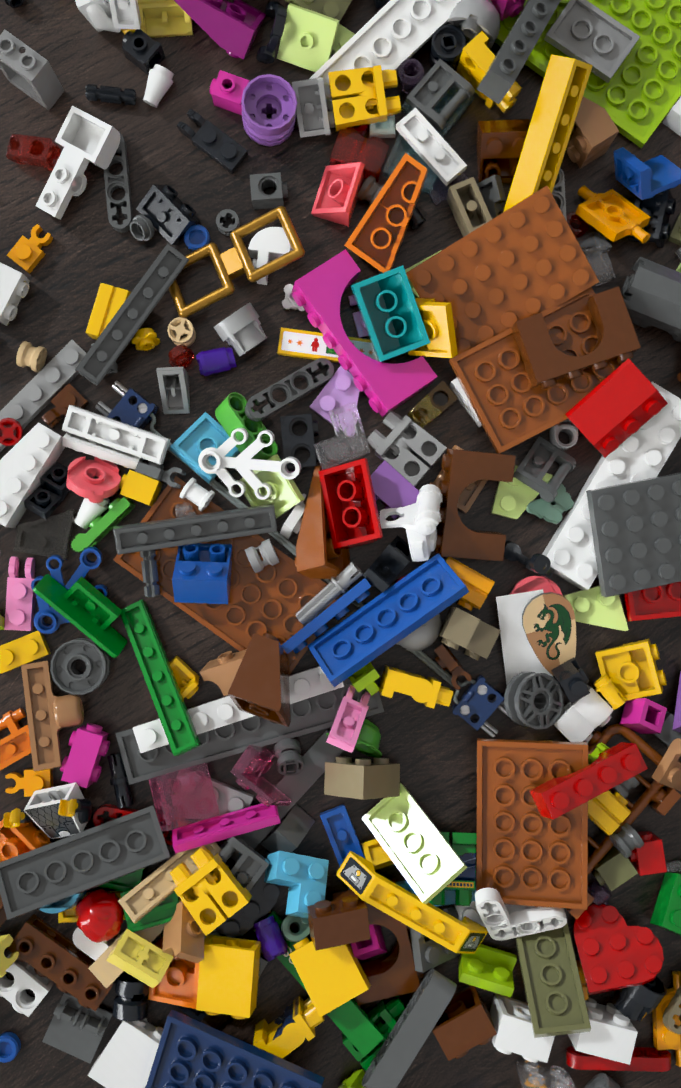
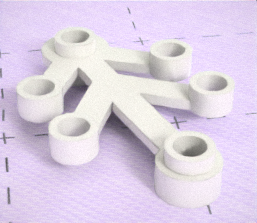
(244, 463)

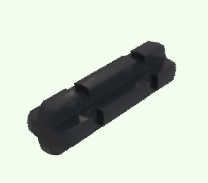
(111, 94)

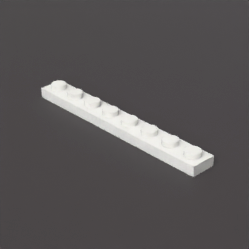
(225, 712)

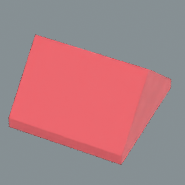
(339, 192)

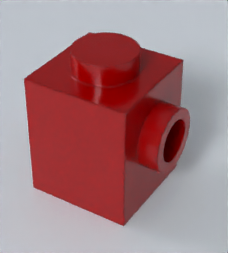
(650, 857)

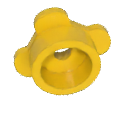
(145, 339)

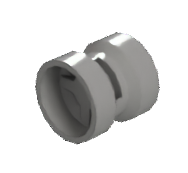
(268, 554)

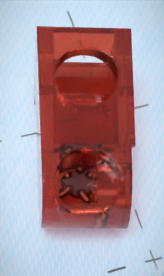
(33, 151)

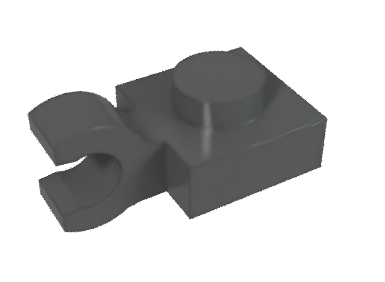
(493, 194)
(156, 472)

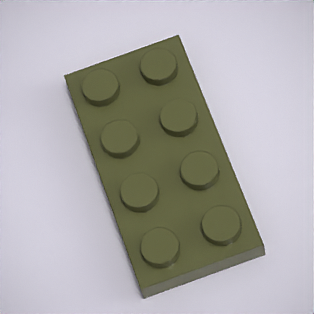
(552, 983)

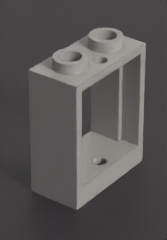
(29, 71)

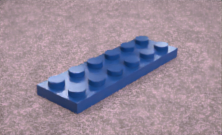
(387, 619)

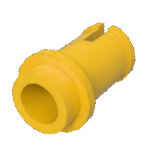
(609, 691)

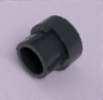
(639, 1000)

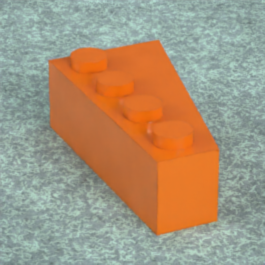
(388, 217)

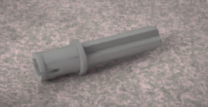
(329, 593)

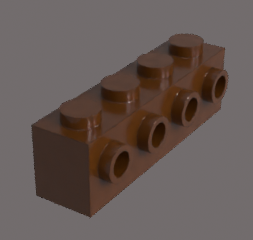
(60, 961)

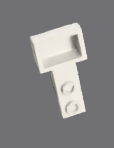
(84, 141)

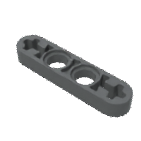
(119, 181)
(288, 387)

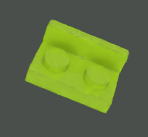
(488, 970)

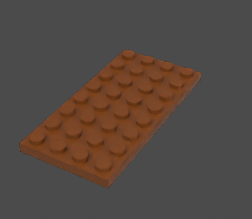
(256, 602)

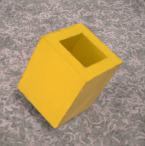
(140, 487)

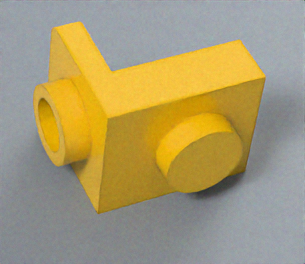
(185, 677)

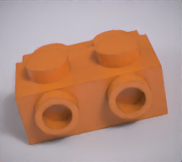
(20, 840)
(178, 984)

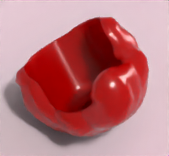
(99, 915)

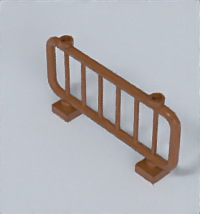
(662, 798)

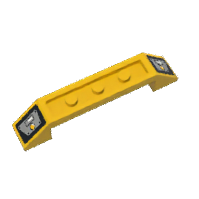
(407, 908)

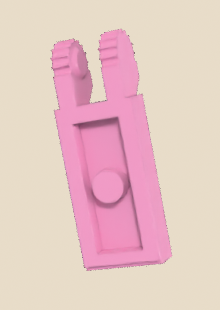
(20, 596)
(348, 721)

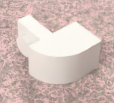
(267, 246)

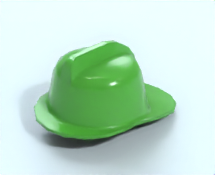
(368, 740)

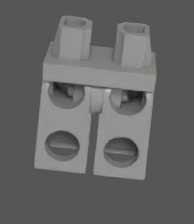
(403, 440)

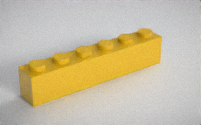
(549, 127)

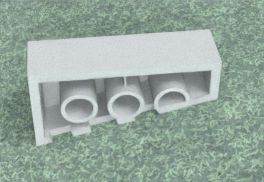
(23, 469)

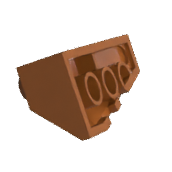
(314, 544)

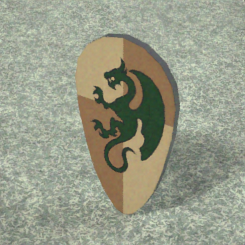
(550, 629)

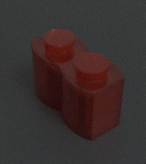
(353, 148)

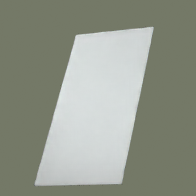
(516, 648)

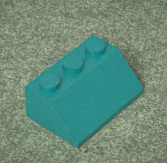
(390, 313)

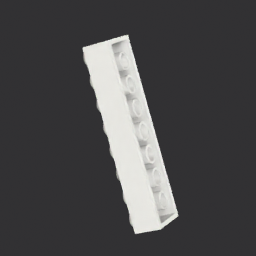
(635, 459)

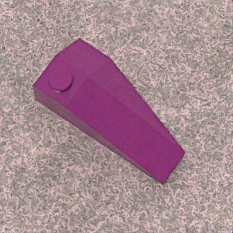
(227, 23)

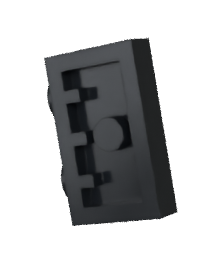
(659, 209)
(167, 212)

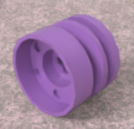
(269, 96)

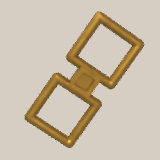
(237, 261)

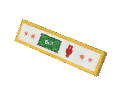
(312, 346)

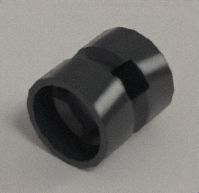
(447, 46)
(131, 1001)

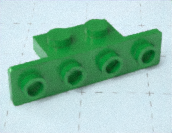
(86, 610)

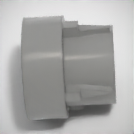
(241, 329)

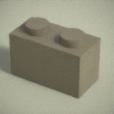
(468, 206)

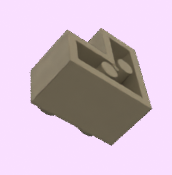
(468, 632)
(362, 778)

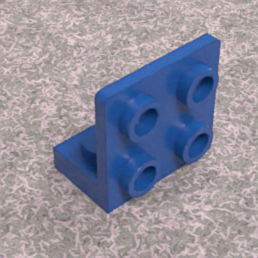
(646, 177)

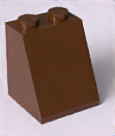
(263, 681)

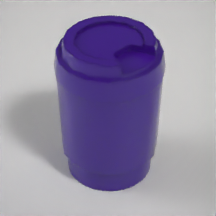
(215, 360)
(271, 938)

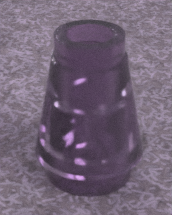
(410, 74)

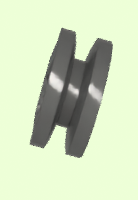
(64, 666)
(533, 700)

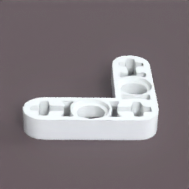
(505, 925)

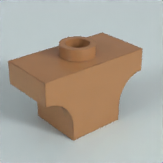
(223, 669)
(183, 936)

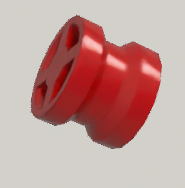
(7, 435)

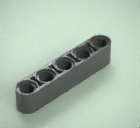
(410, 1031)

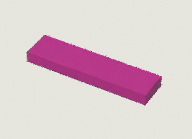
(224, 826)

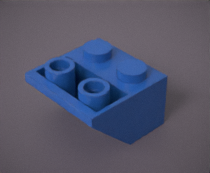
(203, 573)

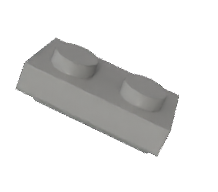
(312, 107)

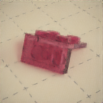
(248, 770)
(183, 797)

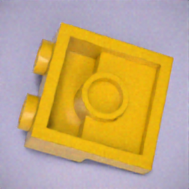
(439, 327)
(633, 668)

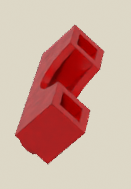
(575, 789)

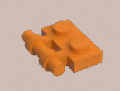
(18, 742)

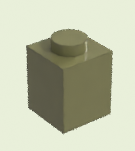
(613, 869)

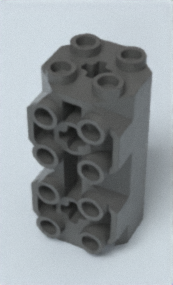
(654, 297)

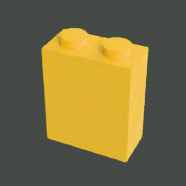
(329, 974)
(229, 976)

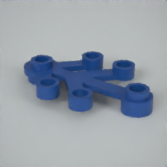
(56, 573)

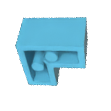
(304, 877)

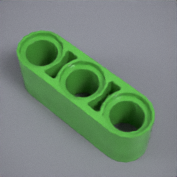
(232, 416)

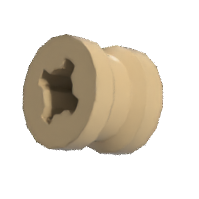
(180, 327)
(31, 356)

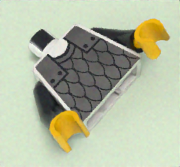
(55, 810)

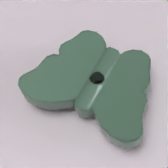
(550, 512)

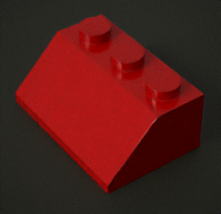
(616, 408)
(350, 504)

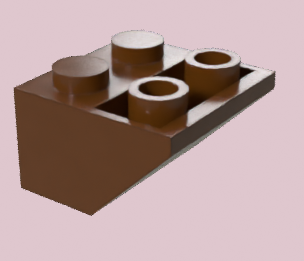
(500, 147)

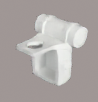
(419, 521)

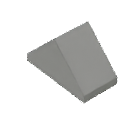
(174, 390)

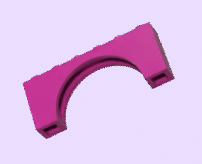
(383, 383)

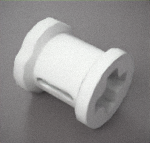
(197, 494)

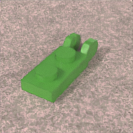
(103, 525)

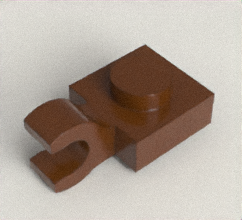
(62, 400)
(448, 660)

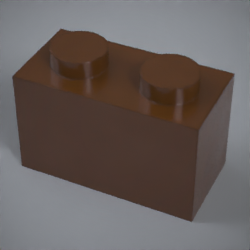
(338, 922)

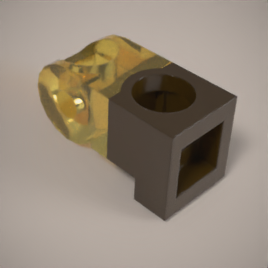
(433, 405)

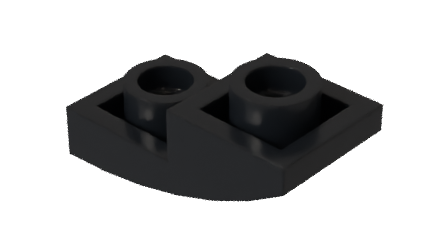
(50, 492)

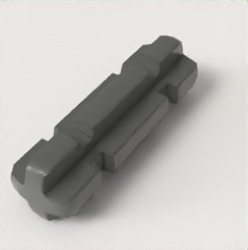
(150, 573)

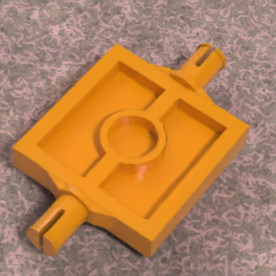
(612, 215)
(662, 1037)

